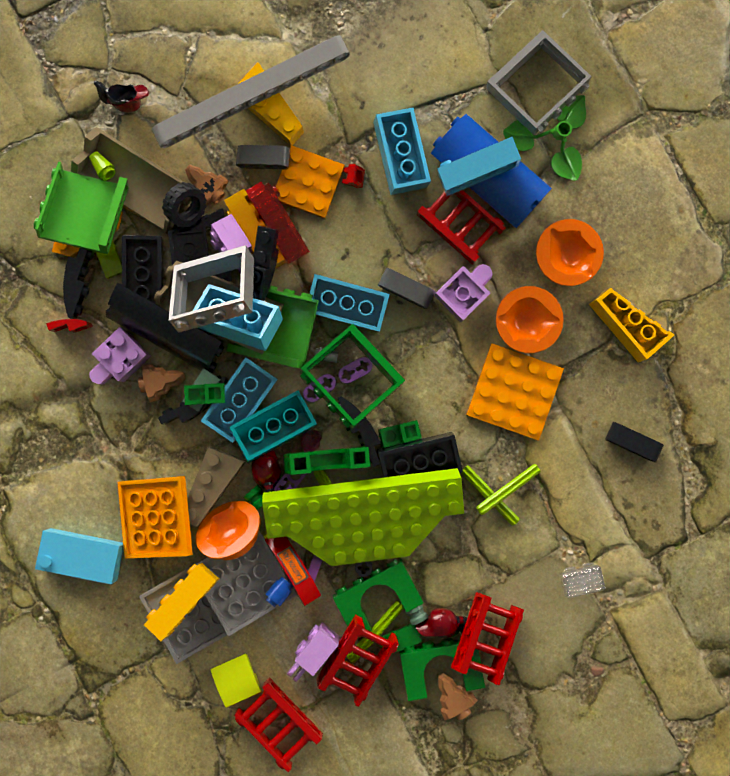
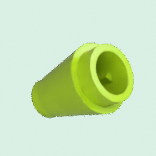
(102, 166)

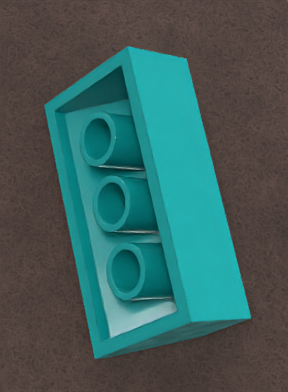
(273, 426)

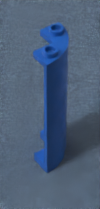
(509, 193)

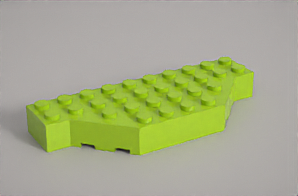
(364, 517)

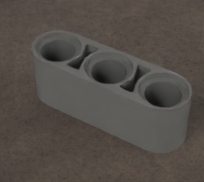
(263, 157)
(406, 288)

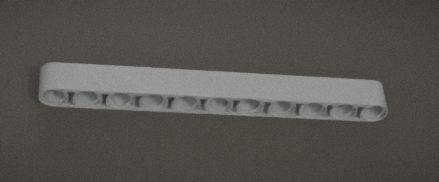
(250, 92)

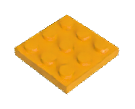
(309, 182)

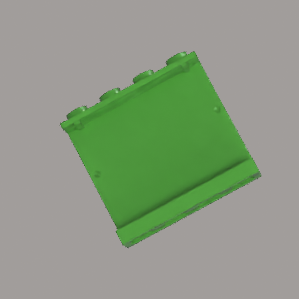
(81, 210)
(294, 333)

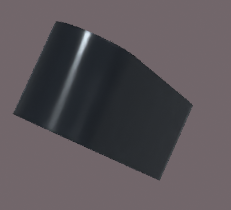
(634, 442)

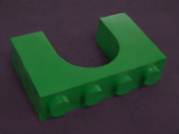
(326, 459)
(394, 575)
(416, 658)

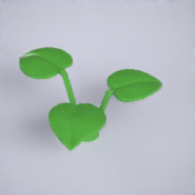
(564, 163)

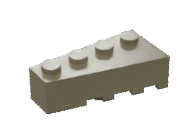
(211, 482)

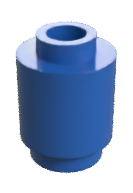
(279, 592)

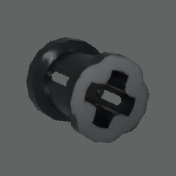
(367, 571)

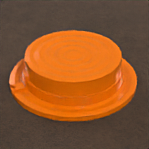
(569, 252)
(529, 319)
(228, 531)

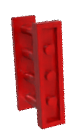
(456, 240)
(471, 632)
(347, 645)
(297, 719)

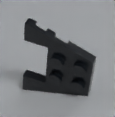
(191, 242)

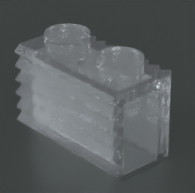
(582, 580)

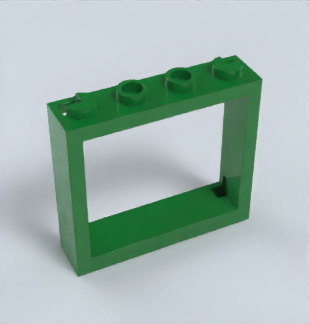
(372, 354)

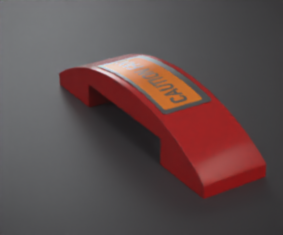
(294, 569)

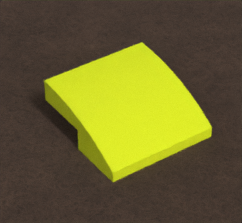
(236, 680)

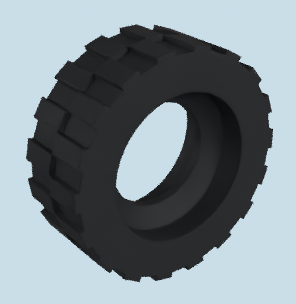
(176, 196)

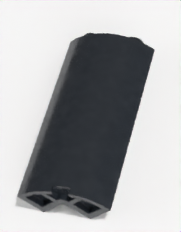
(153, 325)

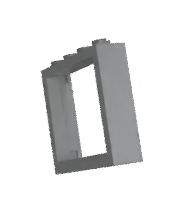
(545, 42)
(204, 268)

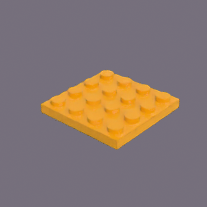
(514, 391)
(155, 517)

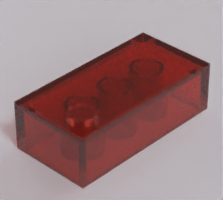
(276, 217)

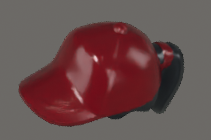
(122, 97)
(266, 471)
(441, 623)

